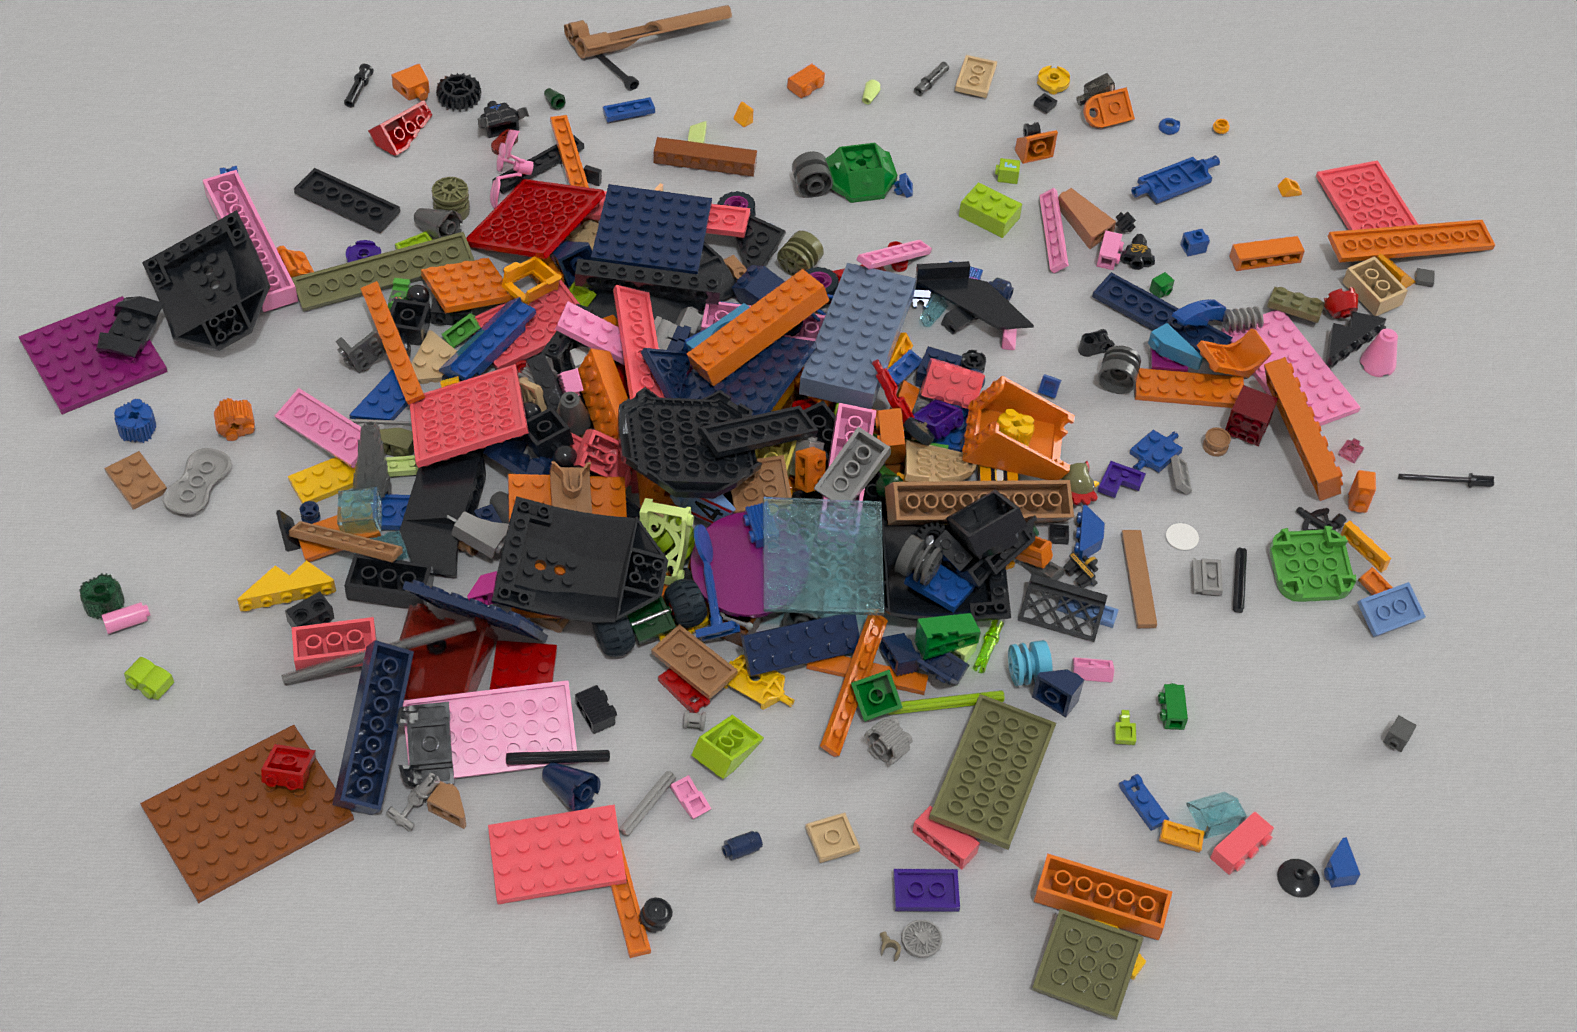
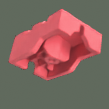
(951, 383)
(604, 456)

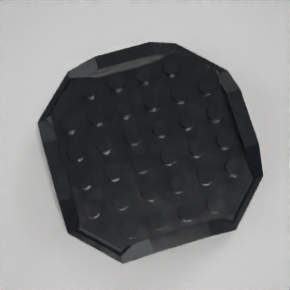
(665, 445)

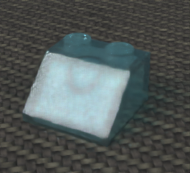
(1217, 813)

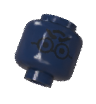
(1003, 287)

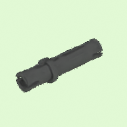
(922, 86)

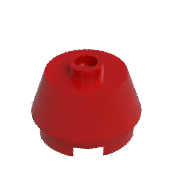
(1341, 303)

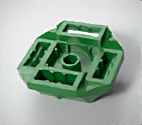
(862, 172)

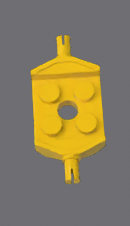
(766, 690)

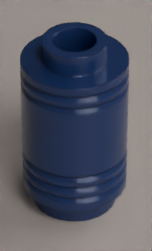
(742, 845)

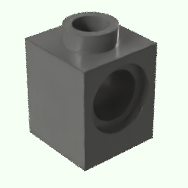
(1399, 733)

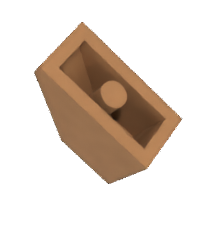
(447, 804)

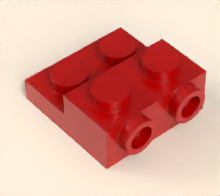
(287, 766)

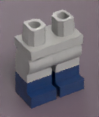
(670, 335)

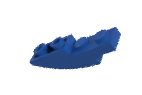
(1200, 313)

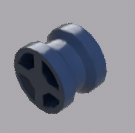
(310, 512)

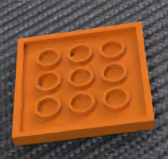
(466, 285)

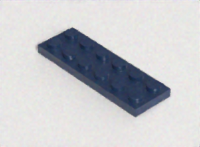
(800, 643)

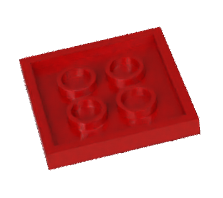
(522, 664)

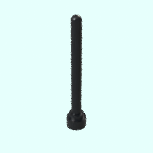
(630, 81)

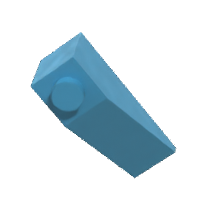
(1174, 347)

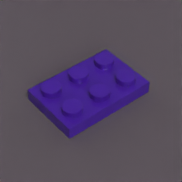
(926, 890)

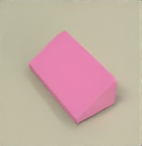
(1009, 339)
(1094, 669)

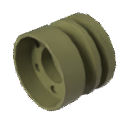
(451, 194)
(800, 252)

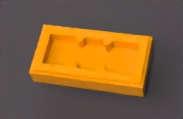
(1181, 836)

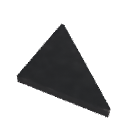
(759, 241)

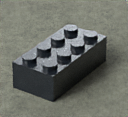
(383, 581)

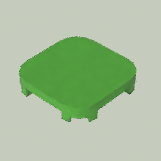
(1312, 565)

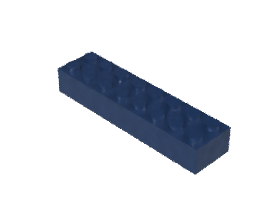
(373, 728)

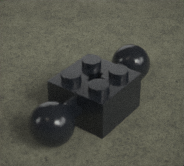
(412, 316)
(549, 435)

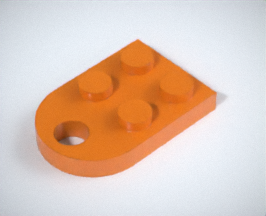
(1110, 108)

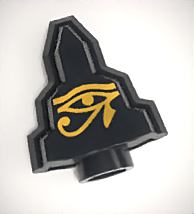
(1138, 253)

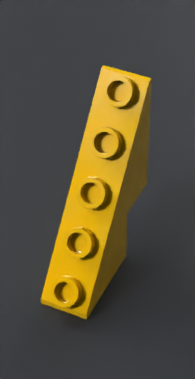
(279, 587)

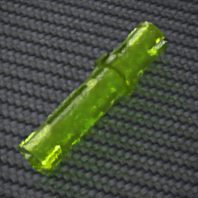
(990, 639)

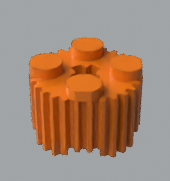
(234, 418)

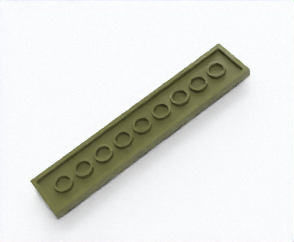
(345, 280)

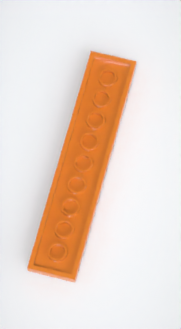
(1411, 240)

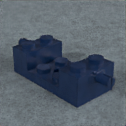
(512, 456)

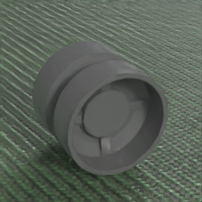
(812, 174)

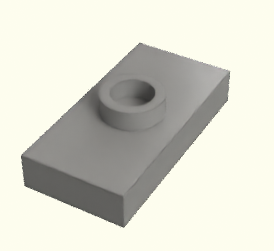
(1181, 474)

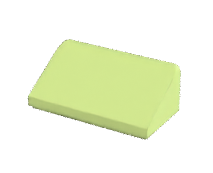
(698, 132)

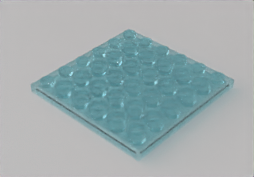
(822, 556)

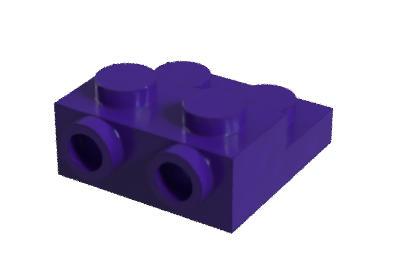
(940, 418)

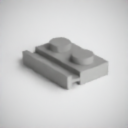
(1207, 576)

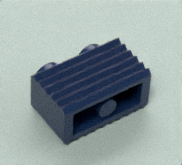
(900, 653)

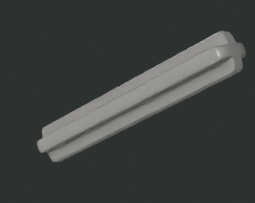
(647, 803)

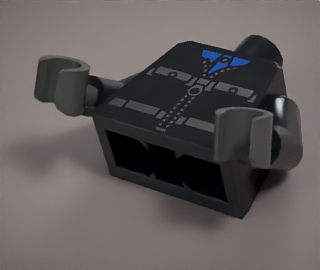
(500, 118)

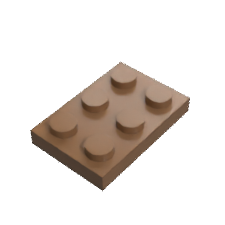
(136, 480)

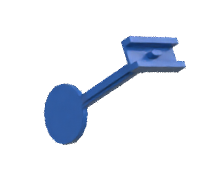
(717, 627)

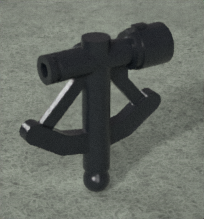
(1336, 523)

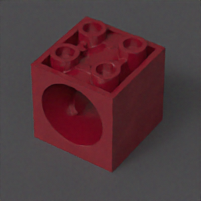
(1251, 415)

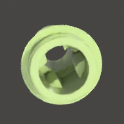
(871, 90)

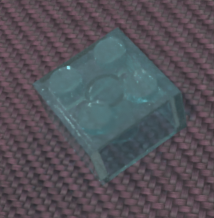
(359, 510)

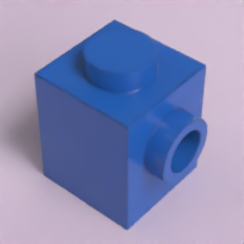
(1195, 242)

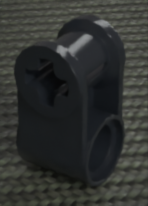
(1094, 343)

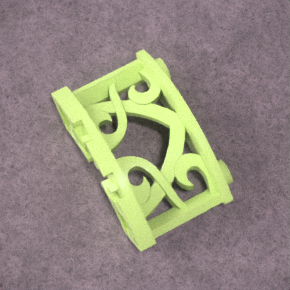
(649, 519)

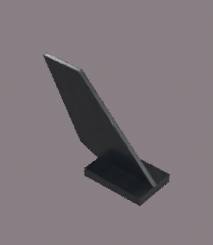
(972, 295)

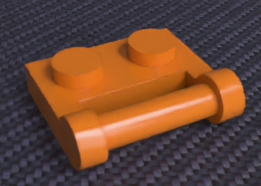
(294, 261)

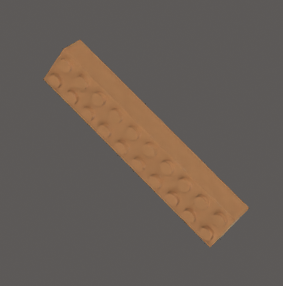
(936, 500)

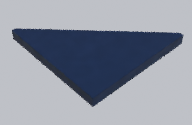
(668, 369)

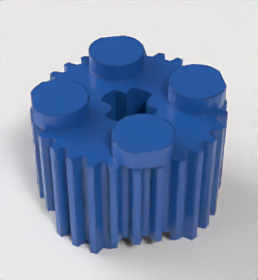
(135, 421)

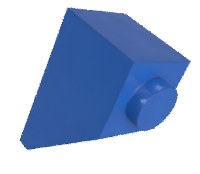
(1342, 867)

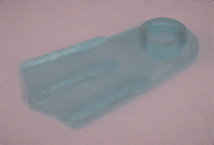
(933, 310)

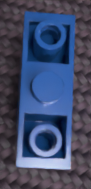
(1089, 533)

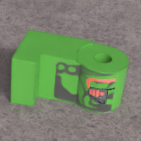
(399, 290)

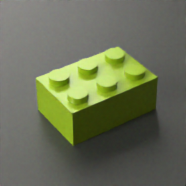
(990, 210)

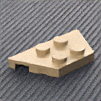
(430, 357)

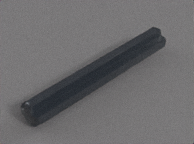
(1240, 580)

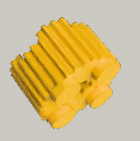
(1016, 426)

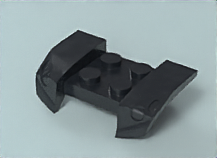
(133, 326)
(427, 742)

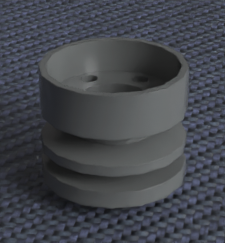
(1119, 369)
(923, 562)

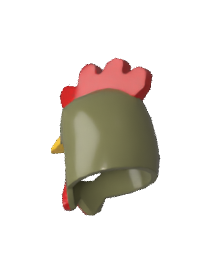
(1081, 484)

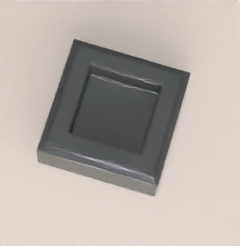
(1425, 277)

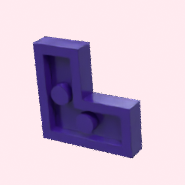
(1120, 475)

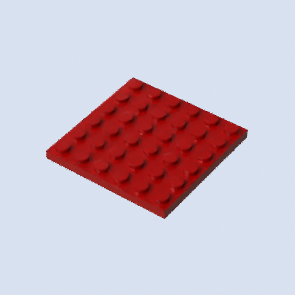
(534, 218)

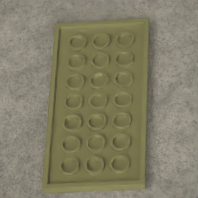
(993, 771)

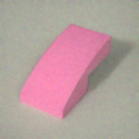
(689, 797)

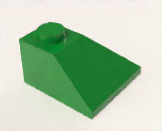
(877, 695)

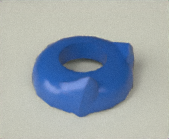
(1169, 129)

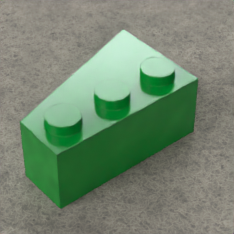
(945, 634)

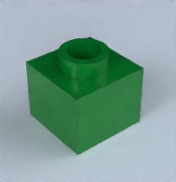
(1162, 285)

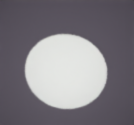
(1182, 536)

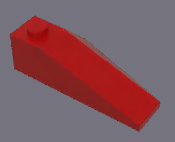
(399, 131)

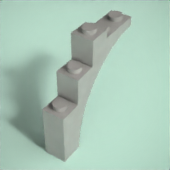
(480, 534)

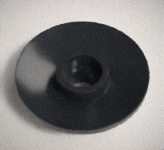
(1293, 883)

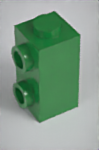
(1173, 706)

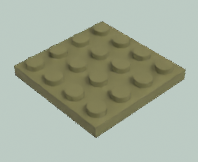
(1088, 964)

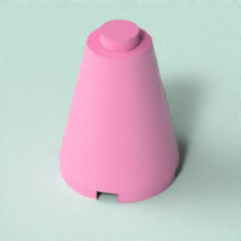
(1381, 354)

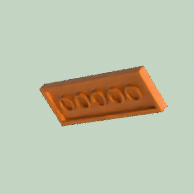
(1187, 388)

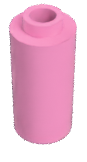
(125, 617)

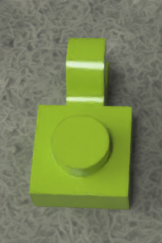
(1124, 730)

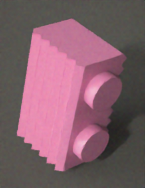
(570, 381)

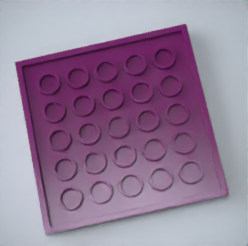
(72, 367)

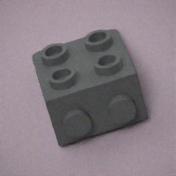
(363, 353)

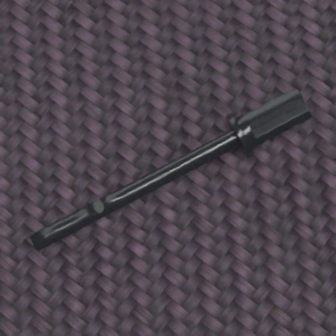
(1472, 480)

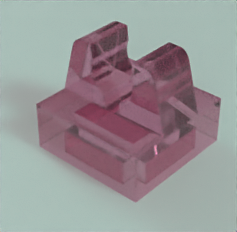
(1351, 450)

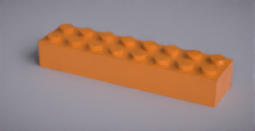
(758, 327)
(1303, 429)

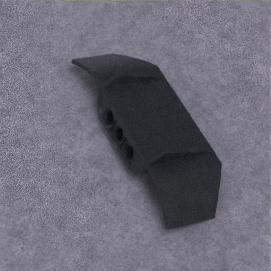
(435, 505)

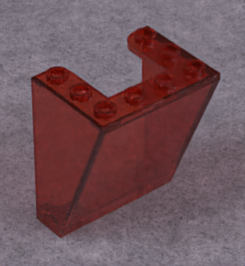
(454, 670)

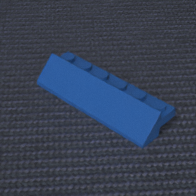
(489, 341)

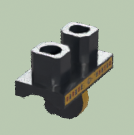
(1087, 576)

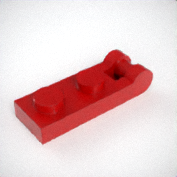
(683, 691)

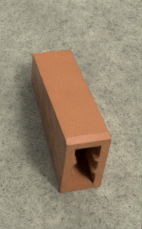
(1085, 217)

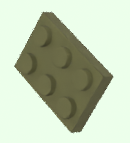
(1296, 304)

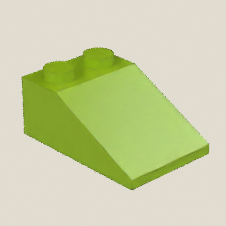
(726, 746)

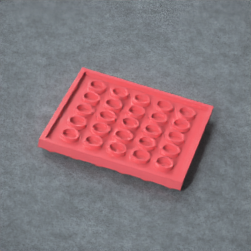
(468, 416)

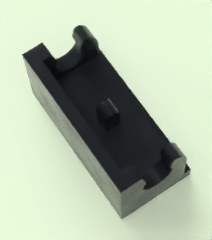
(956, 319)

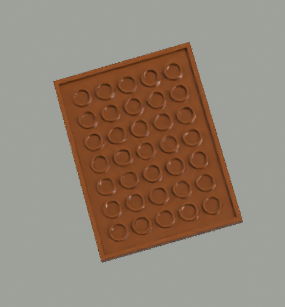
(233, 825)

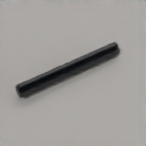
(557, 757)

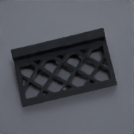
(1067, 591)

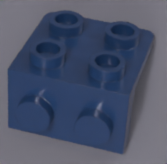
(946, 666)

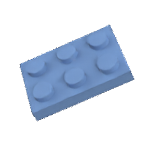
(1391, 609)

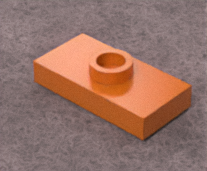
(1374, 582)

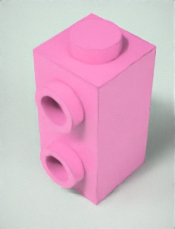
(1109, 250)

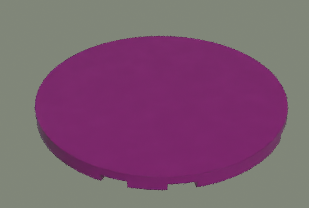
(735, 568)

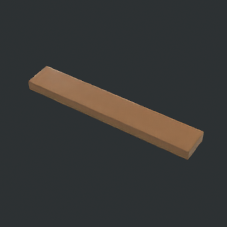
(346, 541)
(1139, 579)

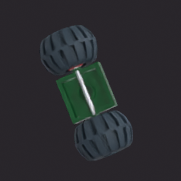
(684, 607)

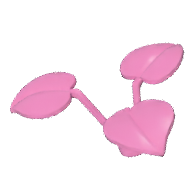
(521, 166)

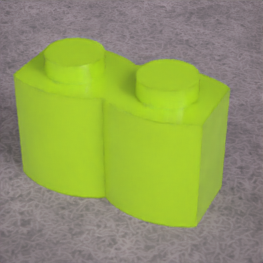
(148, 678)

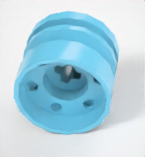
(1027, 662)

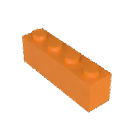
(1266, 253)

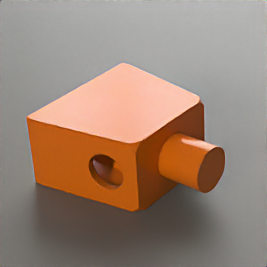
(411, 83)

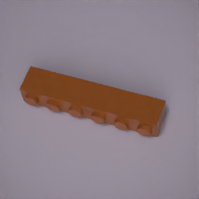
(705, 156)

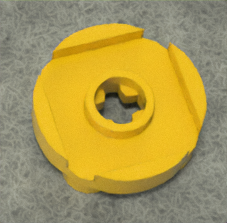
(1047, 82)

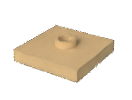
(832, 837)

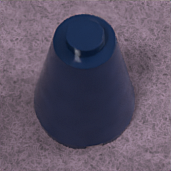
(572, 785)

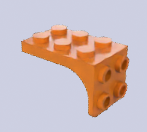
(1237, 358)

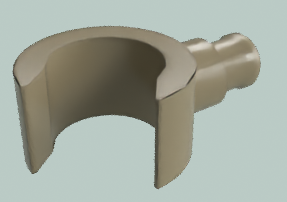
(887, 942)

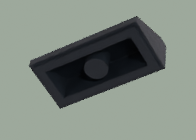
(285, 524)

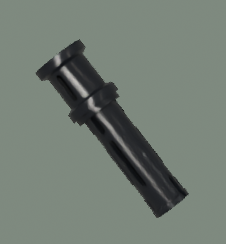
(361, 79)

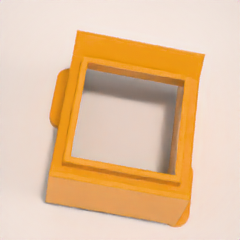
(535, 266)

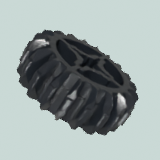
(458, 91)

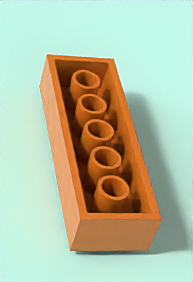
(602, 390)
(1103, 896)

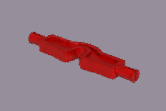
(890, 389)

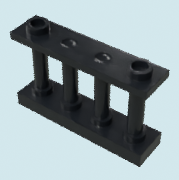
(559, 346)

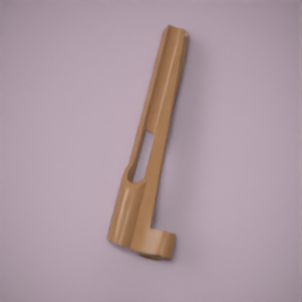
(602, 43)

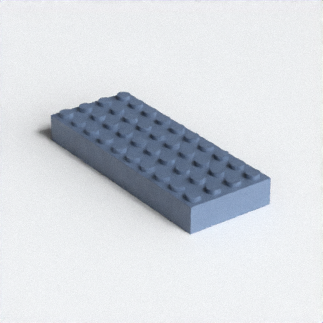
(855, 332)

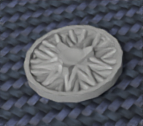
(922, 938)

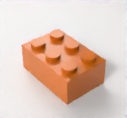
(891, 432)

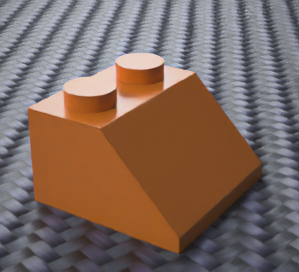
(1036, 146)

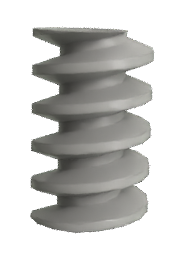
(1242, 317)

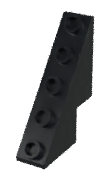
(1346, 339)

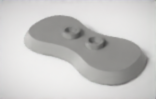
(192, 490)

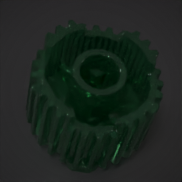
(101, 595)

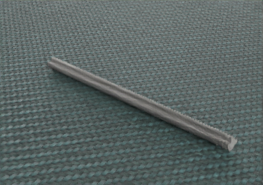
(355, 659)

